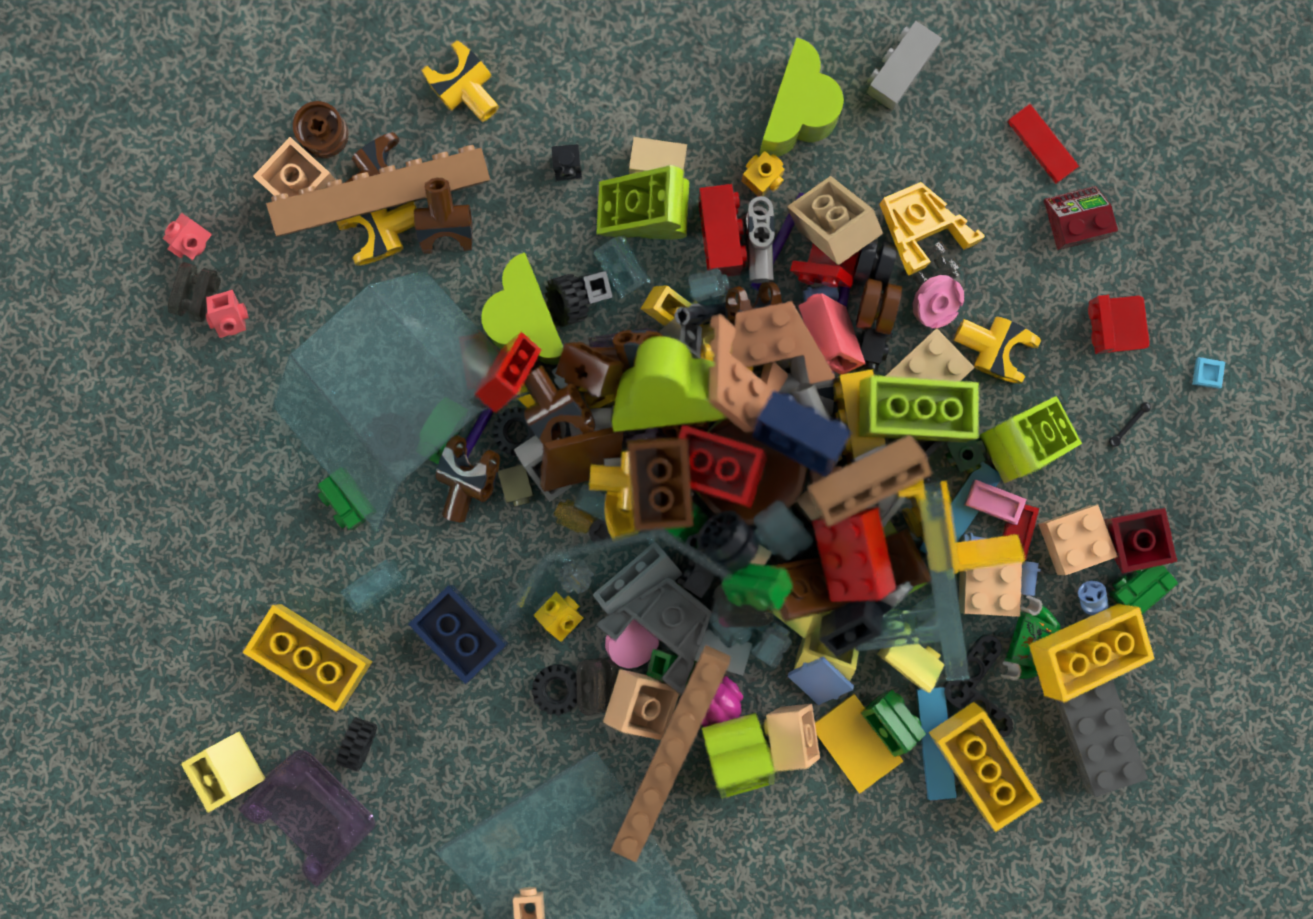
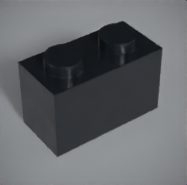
(851, 626)

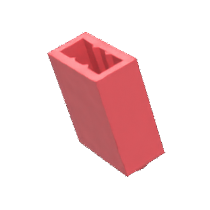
(832, 332)

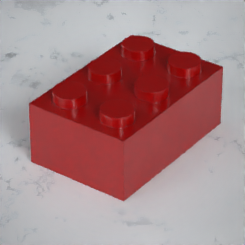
(722, 229)
(723, 467)
(855, 557)

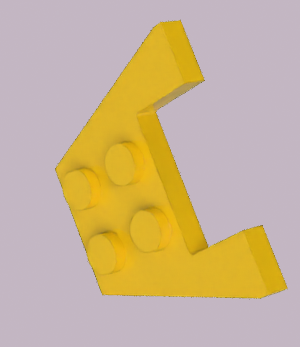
(917, 215)

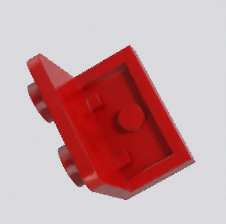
(824, 270)
(1118, 324)

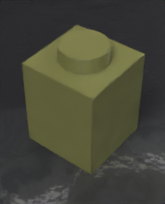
(516, 485)

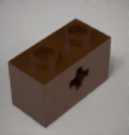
(589, 369)

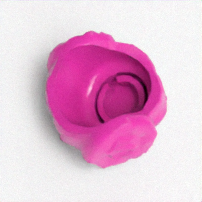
(725, 703)

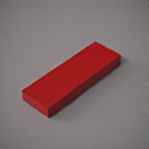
(1043, 143)

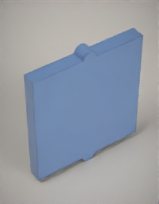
(820, 680)

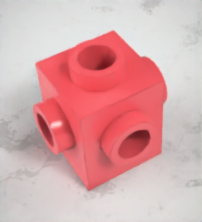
(186, 237)
(226, 314)

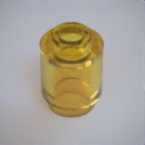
(573, 518)

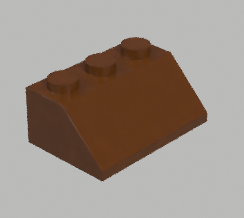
(659, 483)

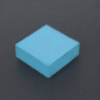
(1208, 373)

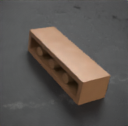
(869, 480)

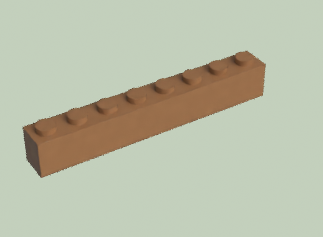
(376, 192)
(671, 753)

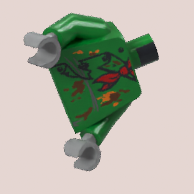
(1027, 631)

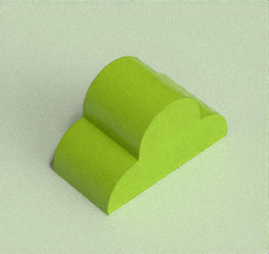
(805, 103)
(644, 205)
(521, 309)
(663, 388)
(1030, 440)
(739, 755)

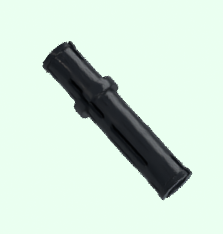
(698, 313)

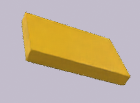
(855, 744)

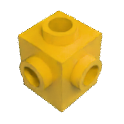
(763, 173)
(559, 616)

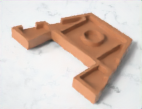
(778, 335)
(733, 386)

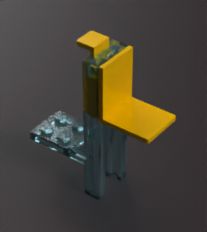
(944, 557)

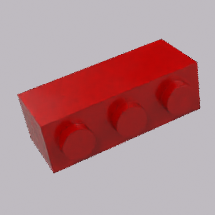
(508, 372)

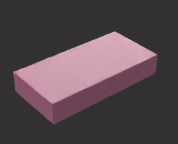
(995, 502)

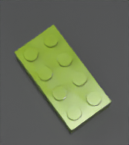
(919, 409)

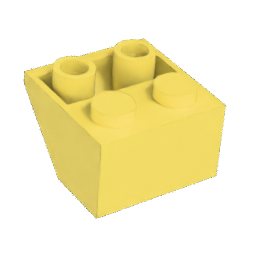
(223, 771)

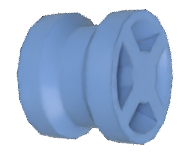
(1095, 591)

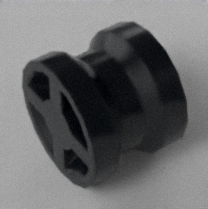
(603, 532)

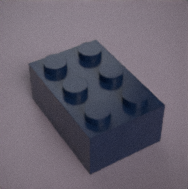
(800, 433)
(458, 633)

